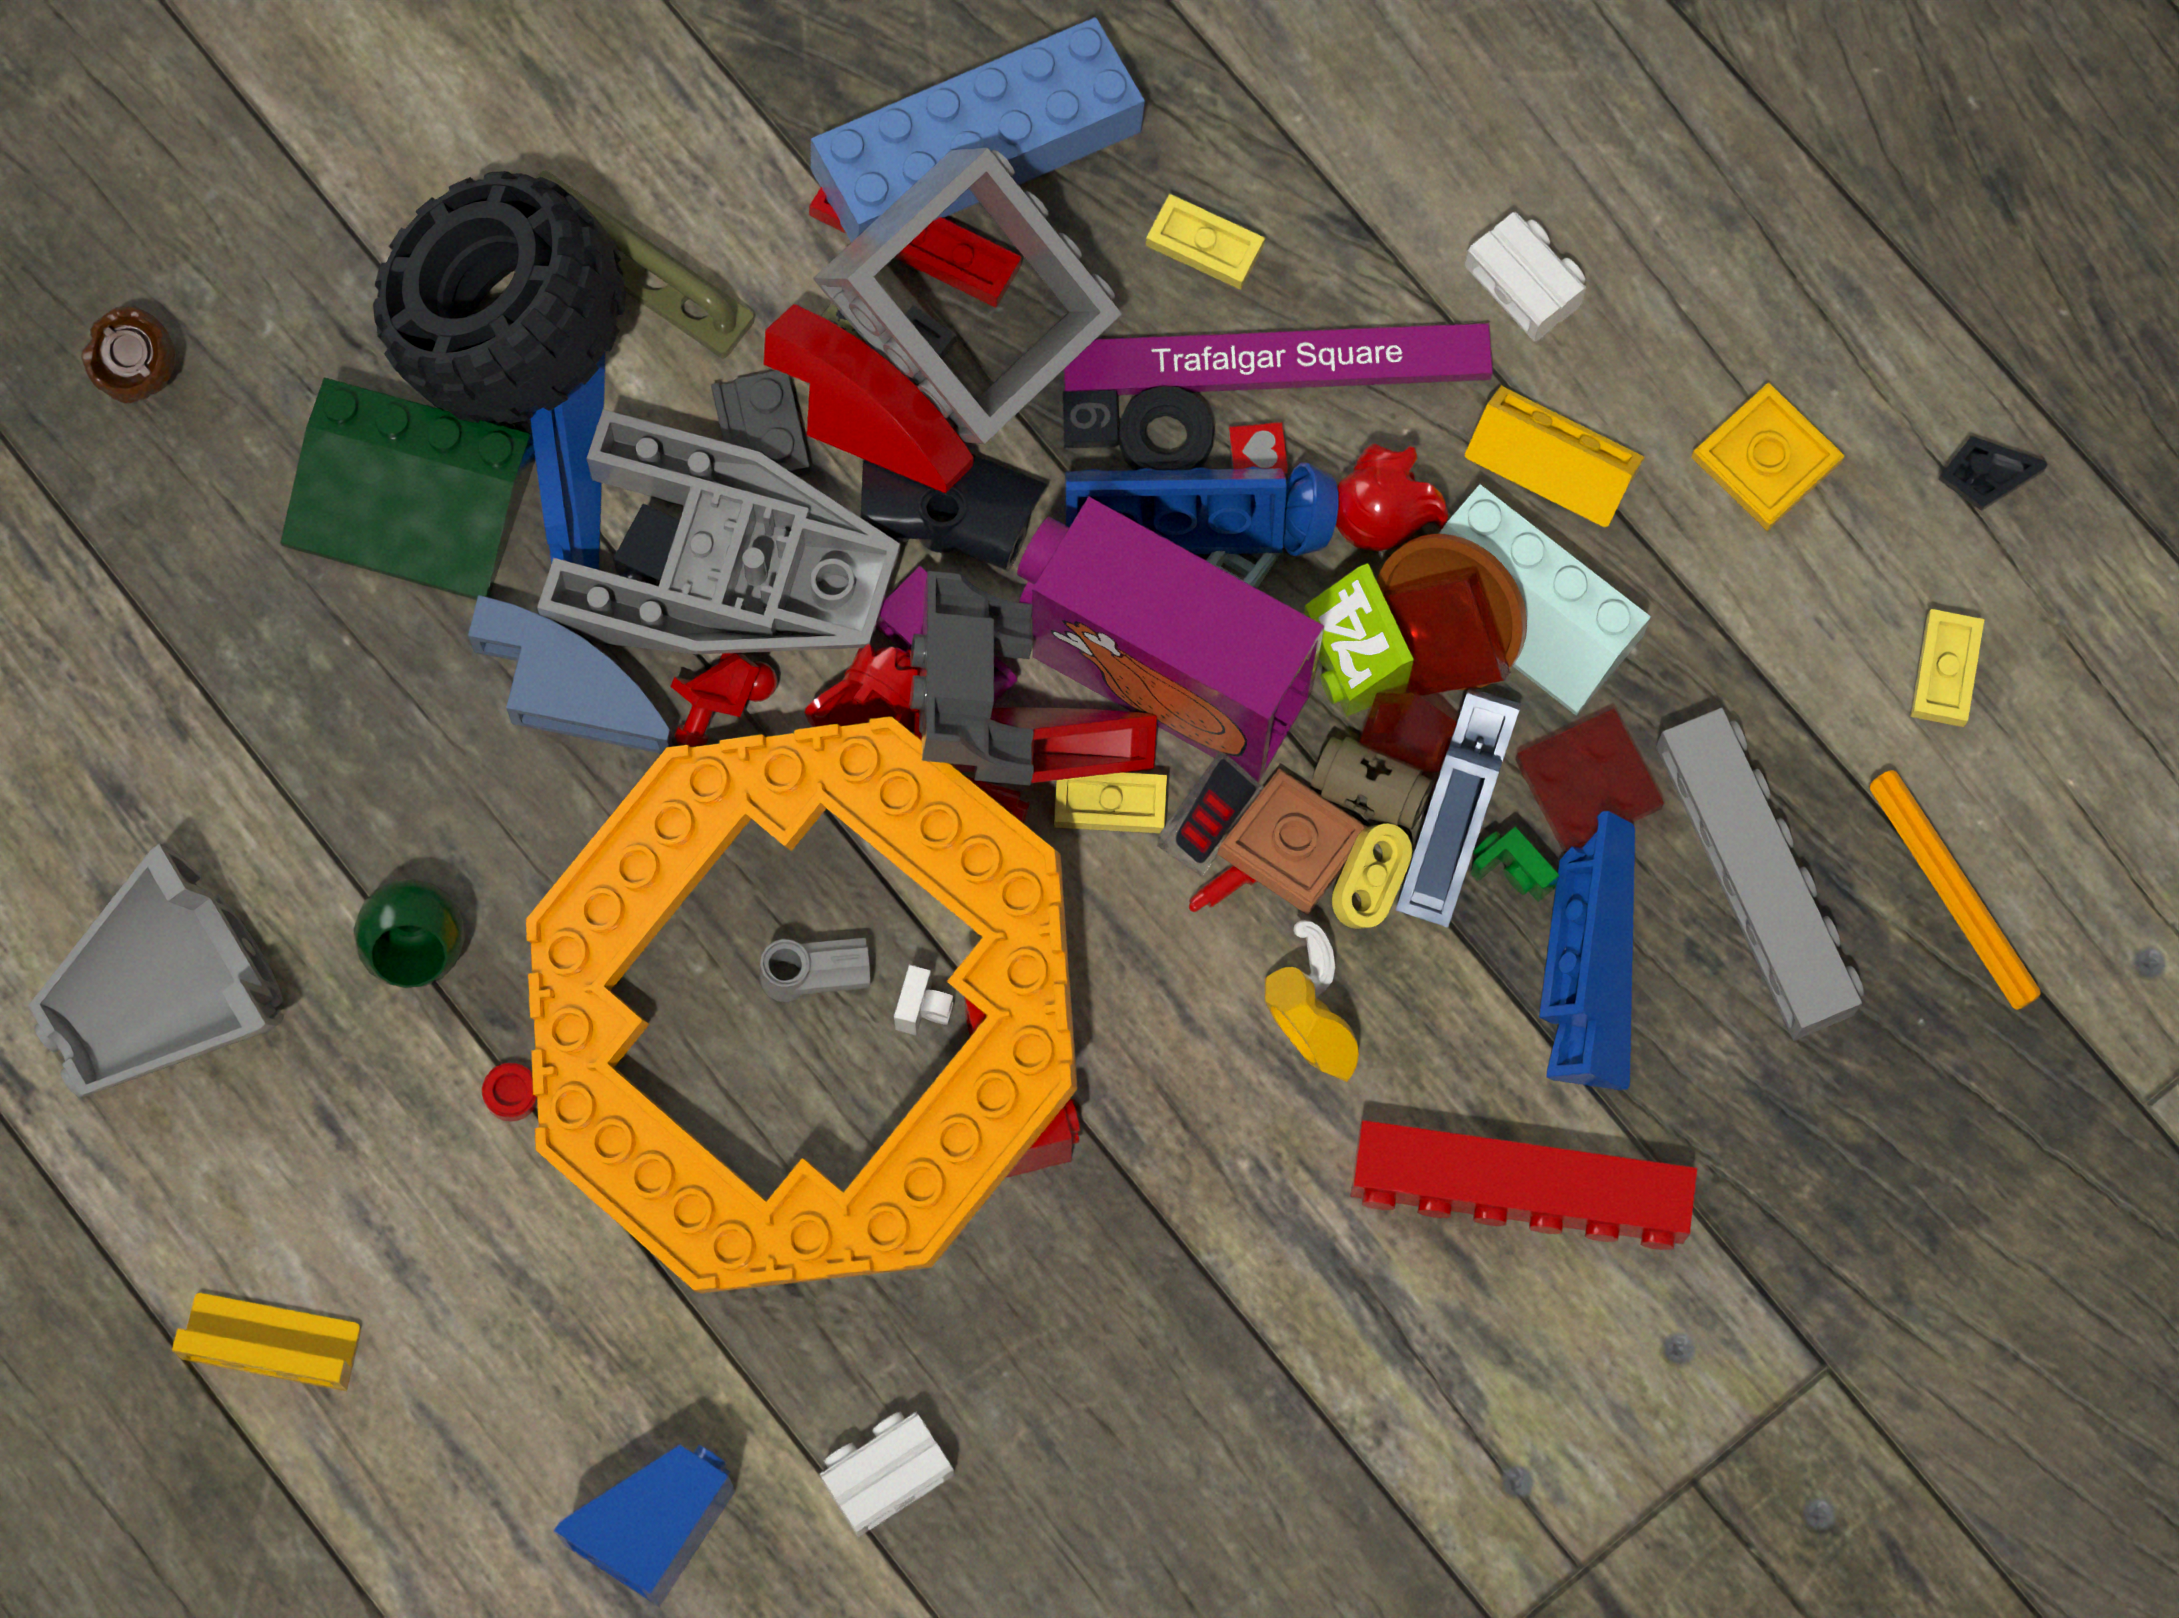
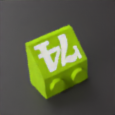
(1359, 642)

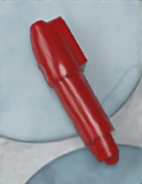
(1220, 888)

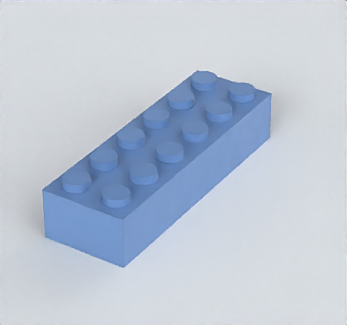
(1030, 106)

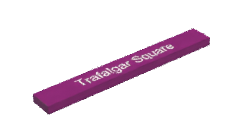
(1284, 359)

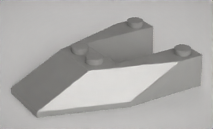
(751, 563)

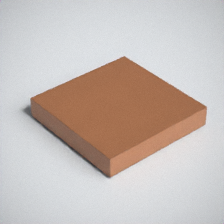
(1292, 841)

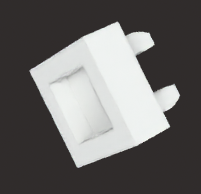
(919, 1001)

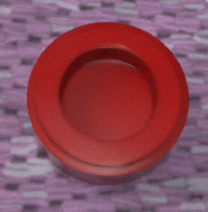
(509, 1092)

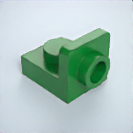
(1524, 864)

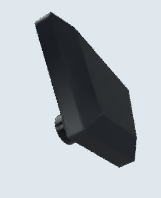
(1989, 472)

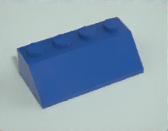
(1191, 508)

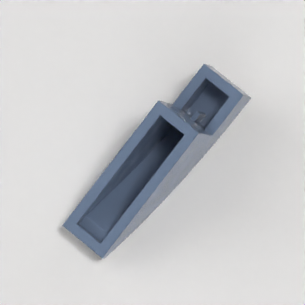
(565, 681)
(1458, 807)

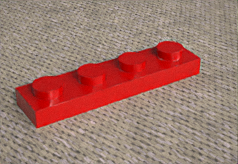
(948, 255)

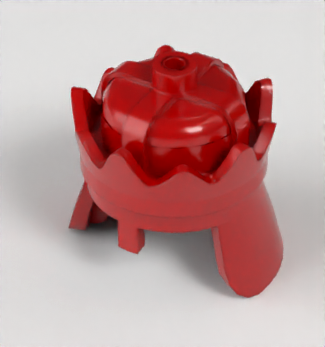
(872, 688)

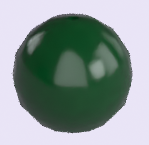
(409, 933)

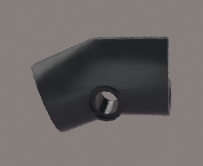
(985, 507)

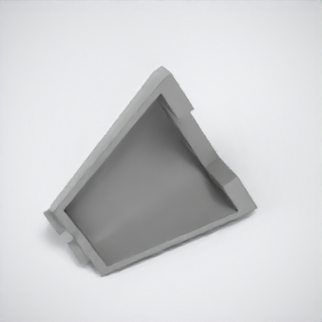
(155, 981)

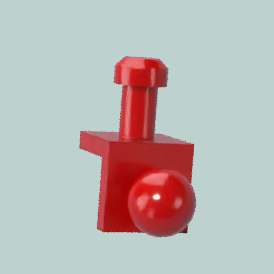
(724, 691)

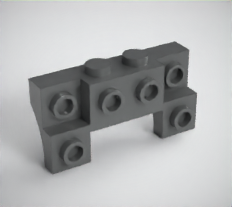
(957, 678)

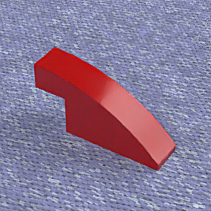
(865, 401)
(1079, 741)

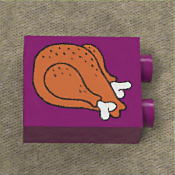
(1168, 635)

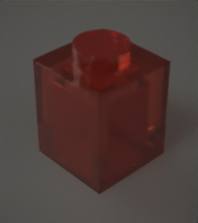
(1409, 730)

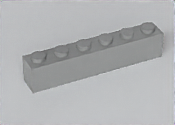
(1759, 873)

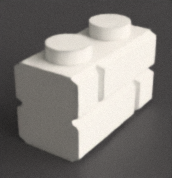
(1526, 275)
(885, 1472)

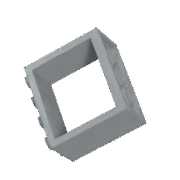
(1021, 216)

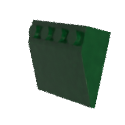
(406, 489)

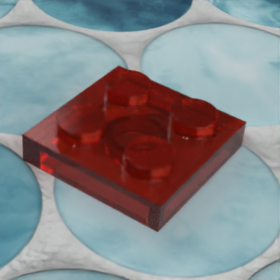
(1588, 773)

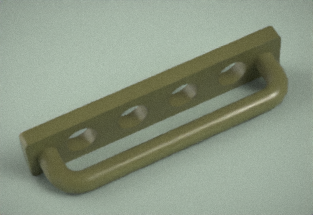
(727, 318)

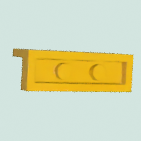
(1553, 456)
(269, 1341)

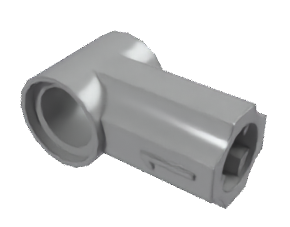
(822, 967)

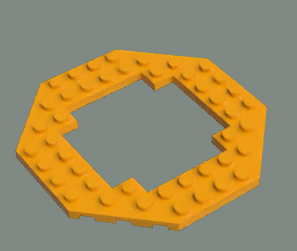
(957, 1135)

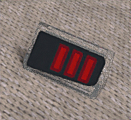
(1209, 814)

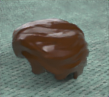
(129, 354)

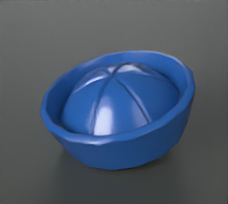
(1309, 510)

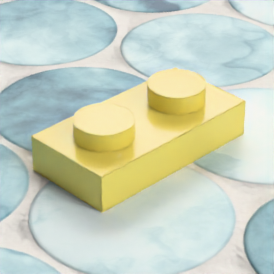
(1205, 241)
(1947, 668)
(1112, 802)

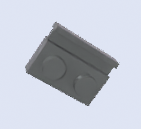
(763, 417)

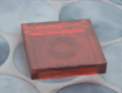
(1448, 635)

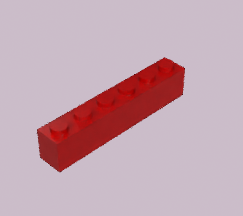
(1523, 1184)

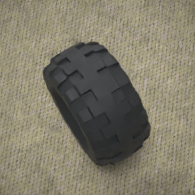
(536, 335)

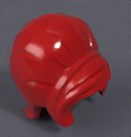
(1383, 502)

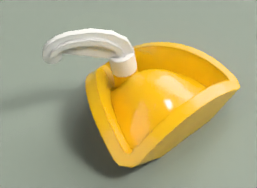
(1308, 1023)

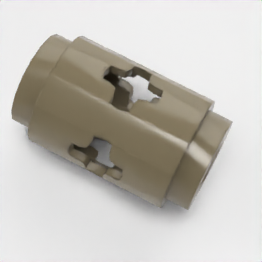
(1352, 770)

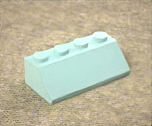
(1574, 618)

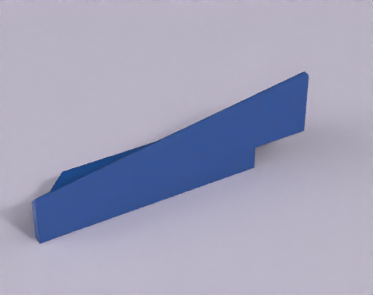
(565, 483)
(1592, 958)

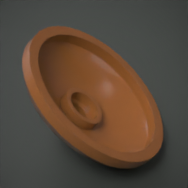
(1450, 556)

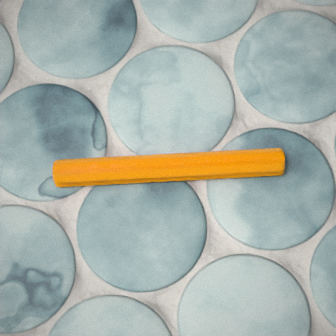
(1955, 889)

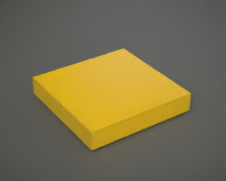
(1767, 456)

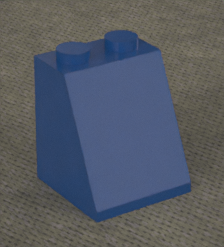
(652, 1520)

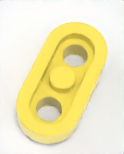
(1372, 880)

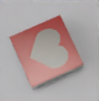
(1258, 447)

